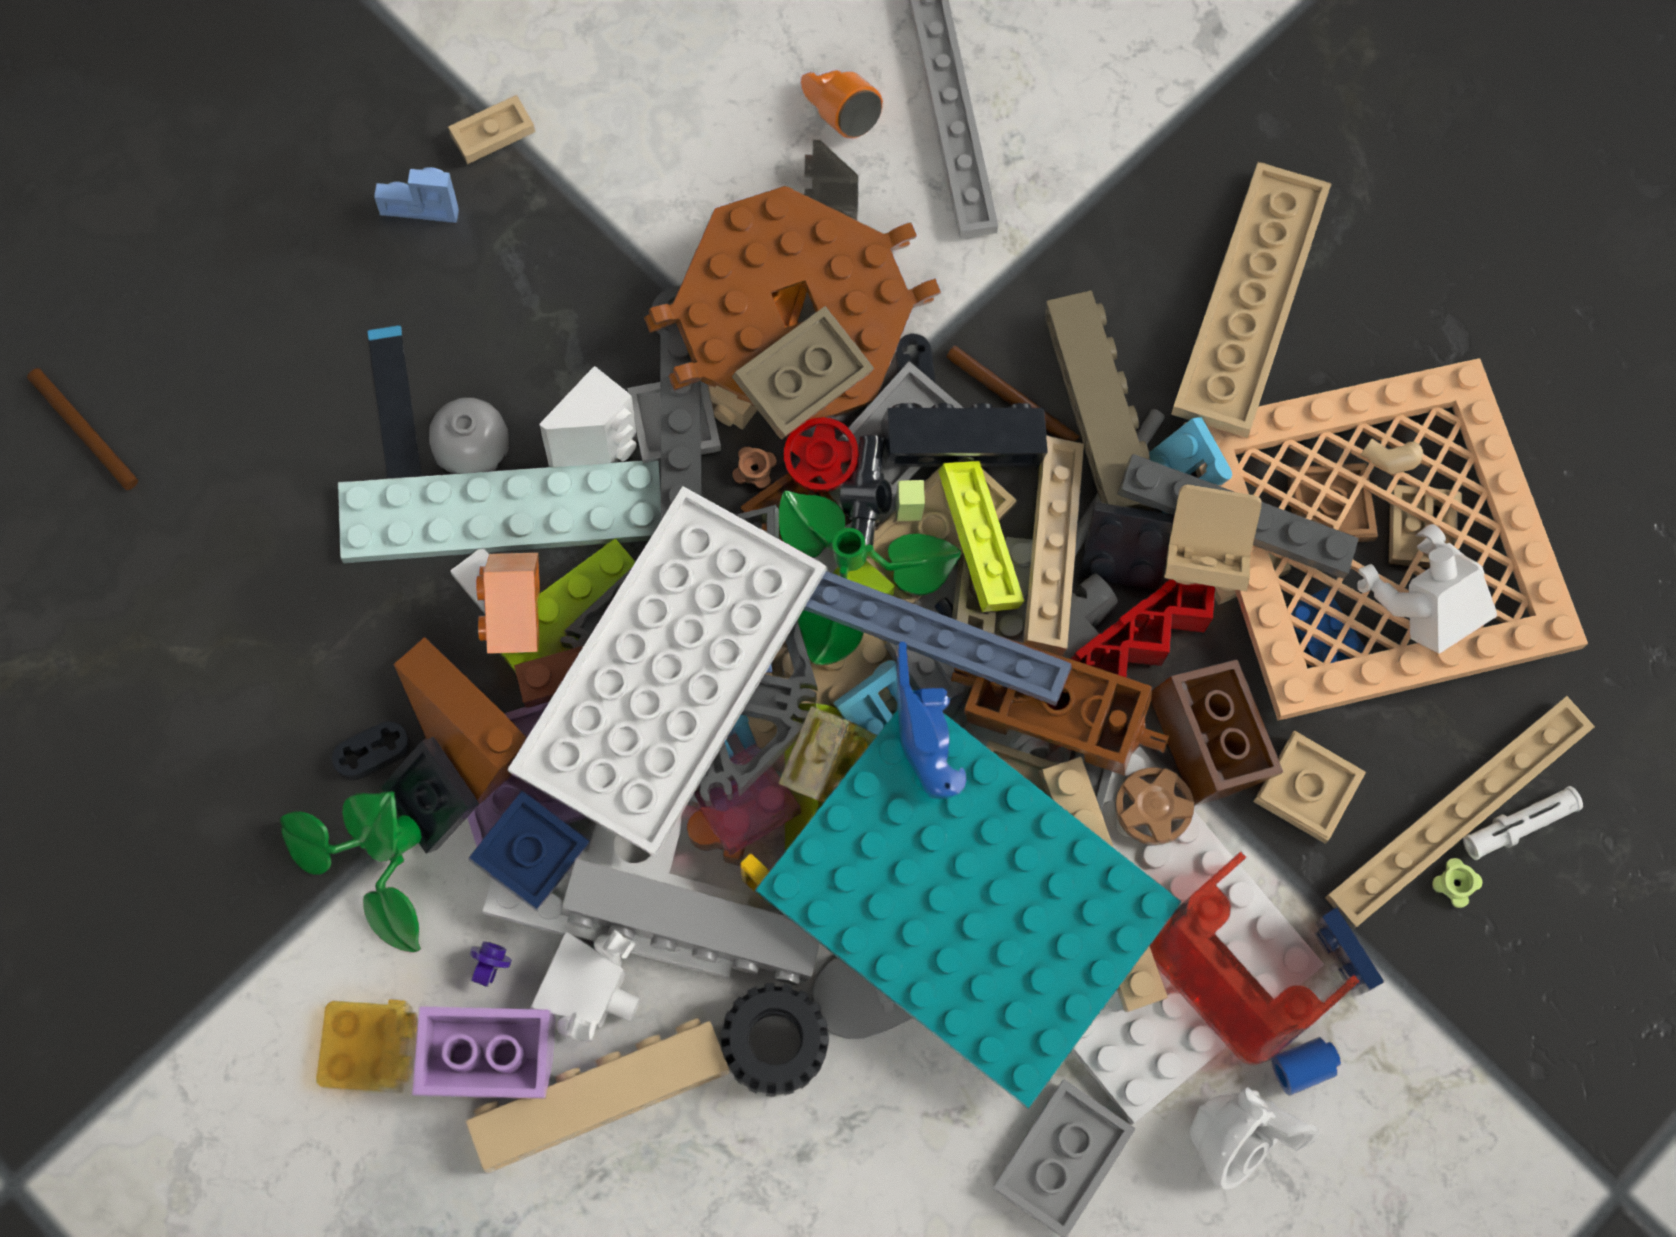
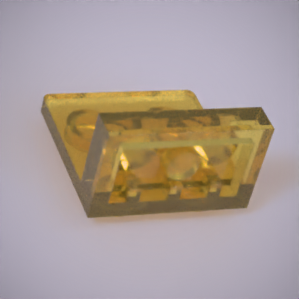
(824, 754)

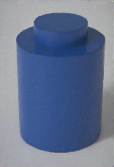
(1306, 1065)

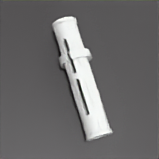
(1521, 823)

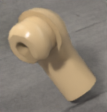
(1395, 459)

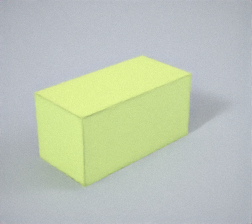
(910, 500)

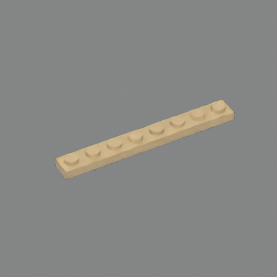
(1459, 812)

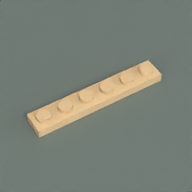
(1054, 547)
(1072, 789)

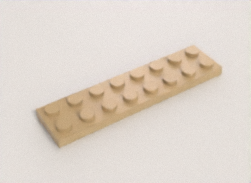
(1251, 300)

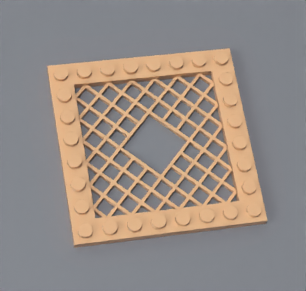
(1464, 387)

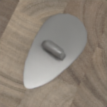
(852, 1004)

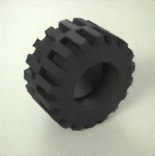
(774, 1002)

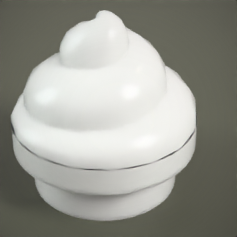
(1029, 744)

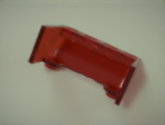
(1223, 988)

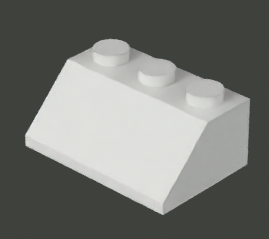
(590, 424)

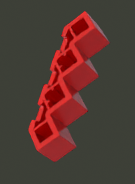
(1145, 630)

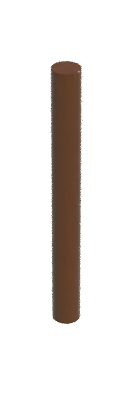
(1006, 391)
(82, 429)

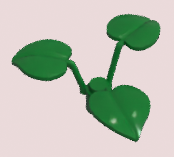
(815, 522)
(375, 828)

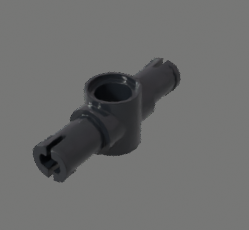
(867, 492)

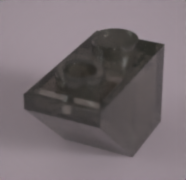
(832, 180)

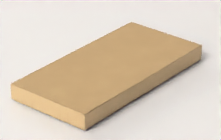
(935, 521)

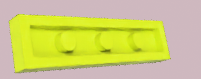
(981, 536)

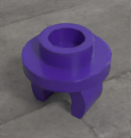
(490, 958)

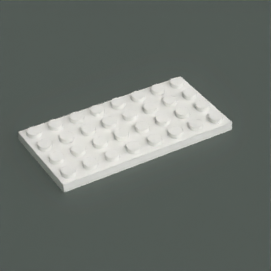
(668, 671)

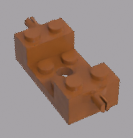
(1100, 721)

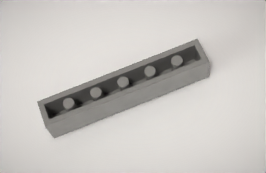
(689, 920)

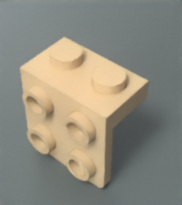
(1212, 538)

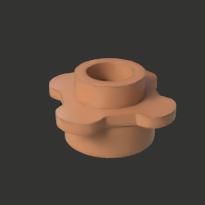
(754, 456)

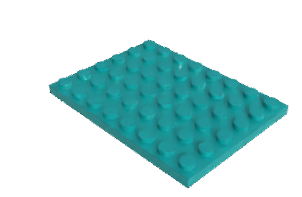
(971, 910)

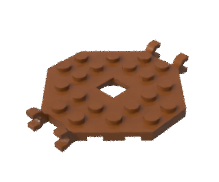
(774, 245)

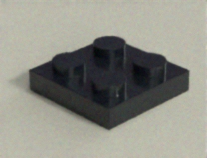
(1126, 545)
(431, 794)

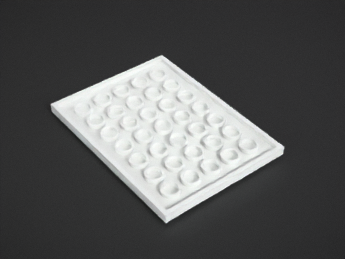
(1159, 1046)

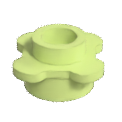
(1466, 875)

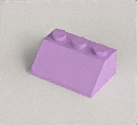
(484, 1052)

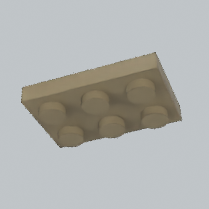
(803, 372)

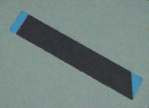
(394, 403)

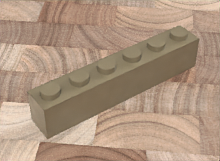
(1096, 392)

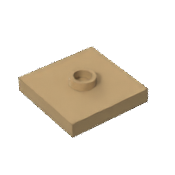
(1312, 788)

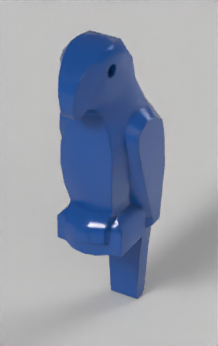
(926, 733)

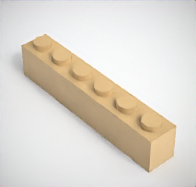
(598, 1095)

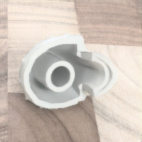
(1238, 1133)

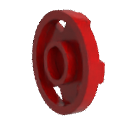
(821, 454)

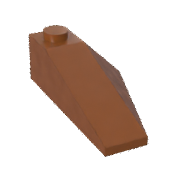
(460, 718)

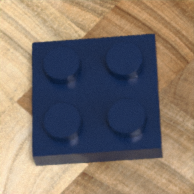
(529, 850)
(1338, 937)

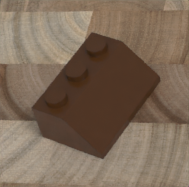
(1215, 731)

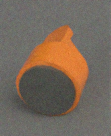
(844, 101)

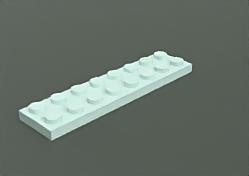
(498, 511)

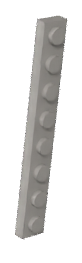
(954, 118)

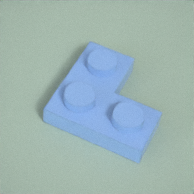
(425, 197)

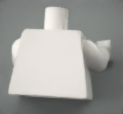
(1442, 601)
(586, 985)

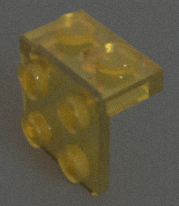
(366, 1046)

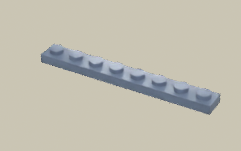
(940, 637)

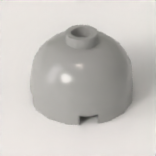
(468, 436)

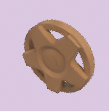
(1154, 806)

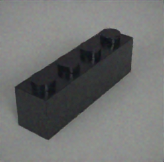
(963, 435)

